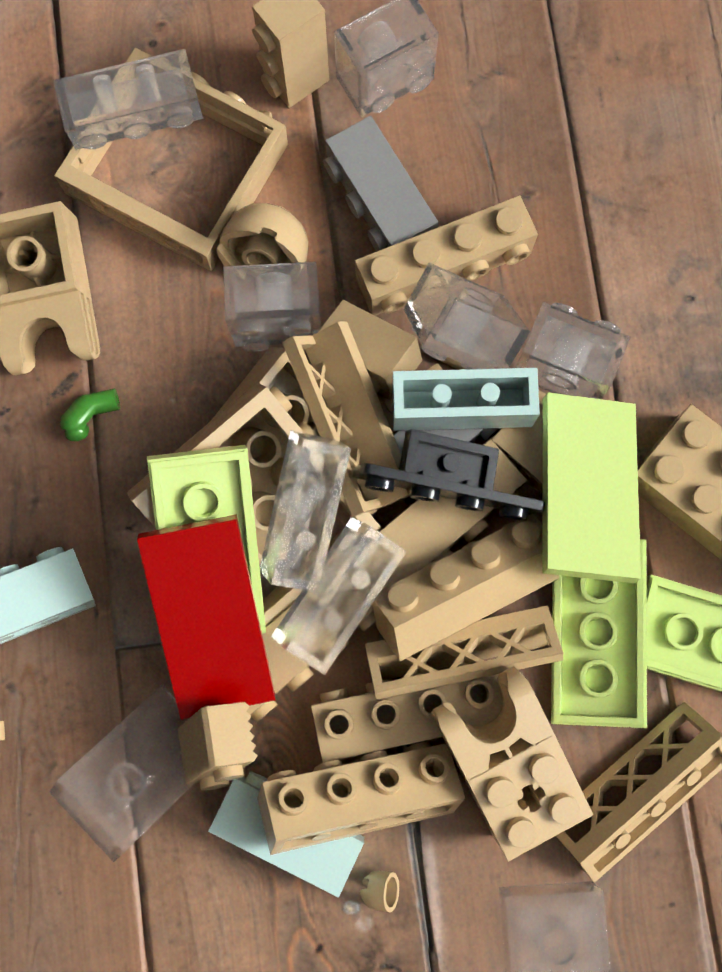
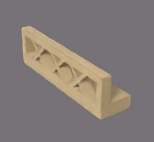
(353, 408)
(485, 639)
(654, 799)

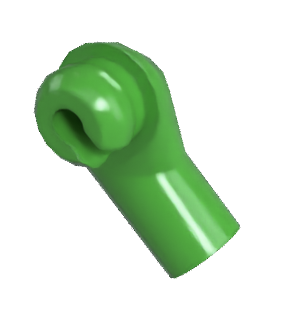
(83, 409)

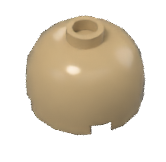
(262, 236)

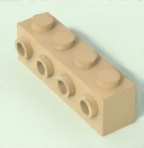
(463, 247)
(461, 588)
(366, 725)
(358, 796)

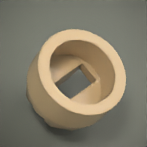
(381, 891)

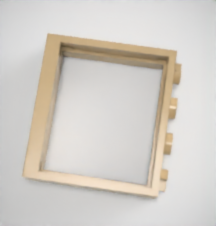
(225, 108)
(220, 429)

